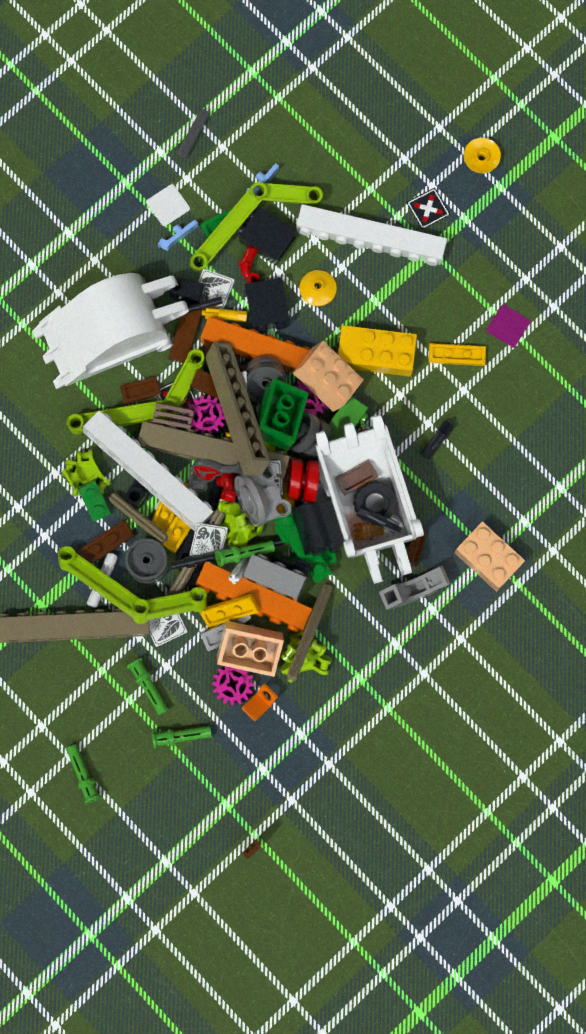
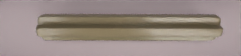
(138, 518)

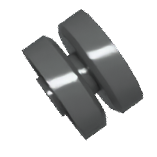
(260, 373)
(306, 435)
(152, 571)

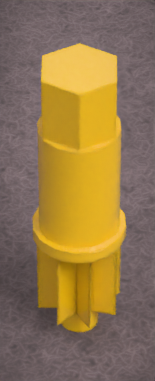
(225, 314)

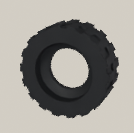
(379, 488)

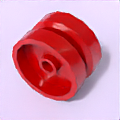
(306, 480)

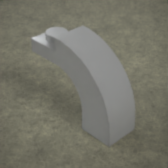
(415, 589)

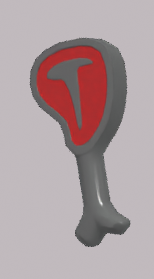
(209, 469)

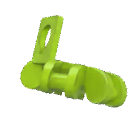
(84, 472)
(239, 529)
(311, 657)

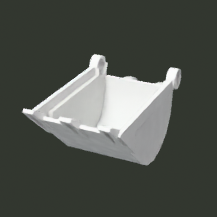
(108, 326)
(348, 452)

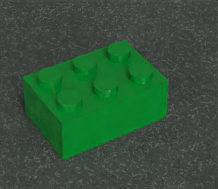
(281, 413)

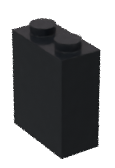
(267, 235)
(267, 305)
(318, 528)

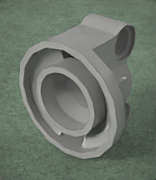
(260, 497)

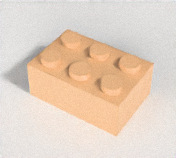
(328, 376)
(489, 556)
(250, 648)

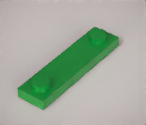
(319, 567)

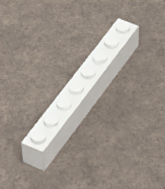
(371, 235)
(147, 470)

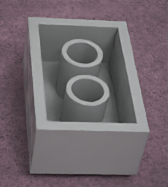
(275, 577)

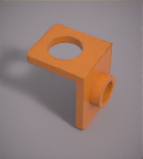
(259, 703)

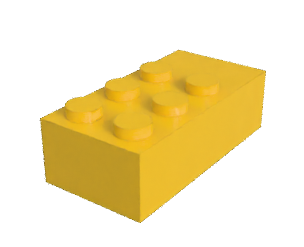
(377, 350)

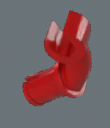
(245, 265)
(227, 481)

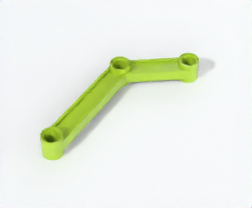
(244, 208)
(144, 412)
(126, 600)

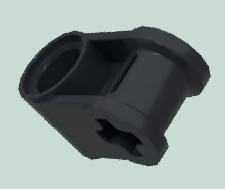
(189, 291)
(137, 488)

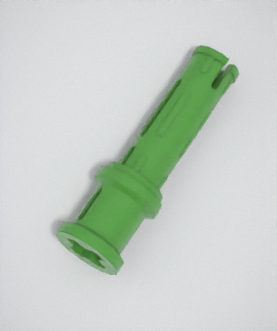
(235, 556)
(144, 679)
(170, 739)
(86, 783)

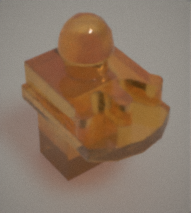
(366, 531)

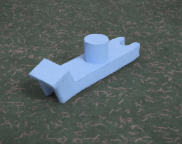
(265, 178)
(180, 234)

